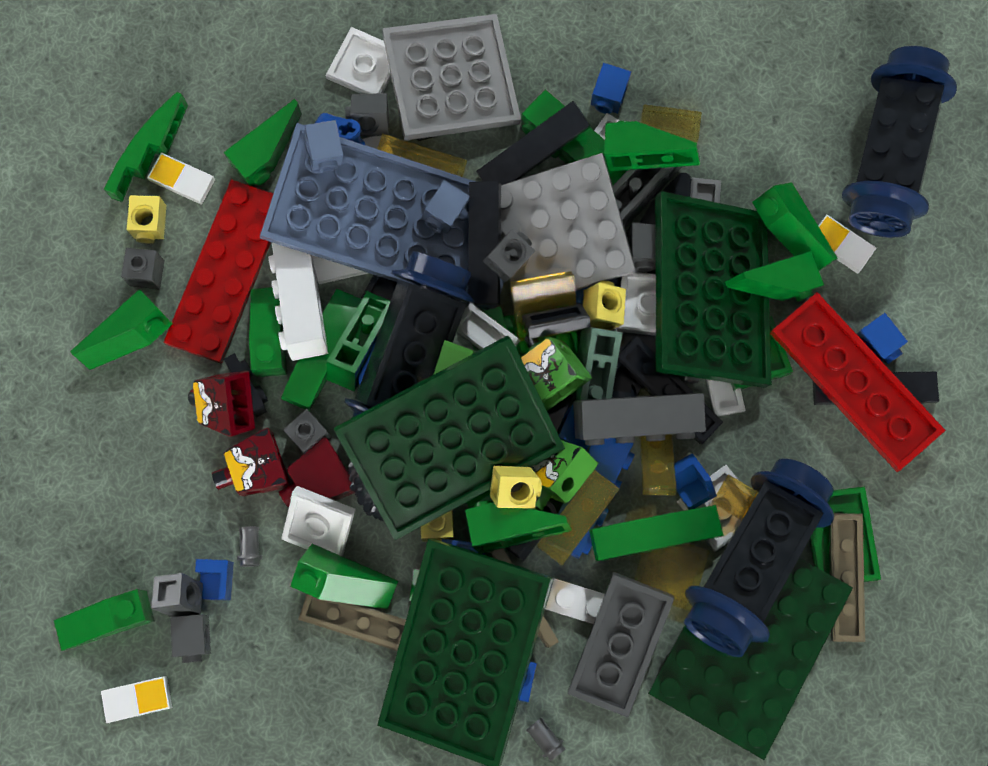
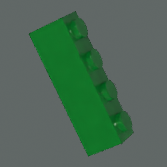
(582, 147)

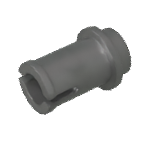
(249, 547)
(546, 739)

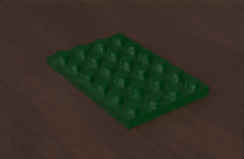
(700, 321)
(445, 434)
(465, 652)
(753, 693)

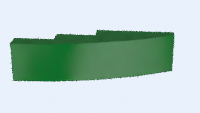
(152, 139)
(311, 373)
(655, 533)

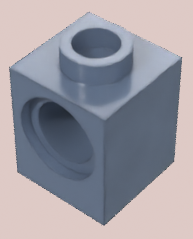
(323, 146)
(444, 208)

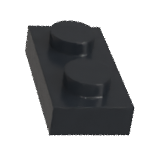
(257, 393)

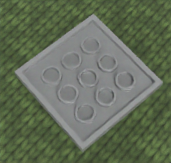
(451, 76)
(570, 221)

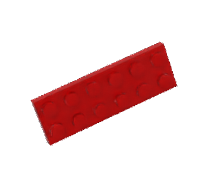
(222, 275)
(857, 382)

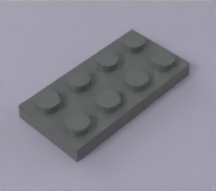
(620, 644)

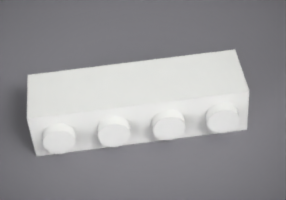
(299, 303)

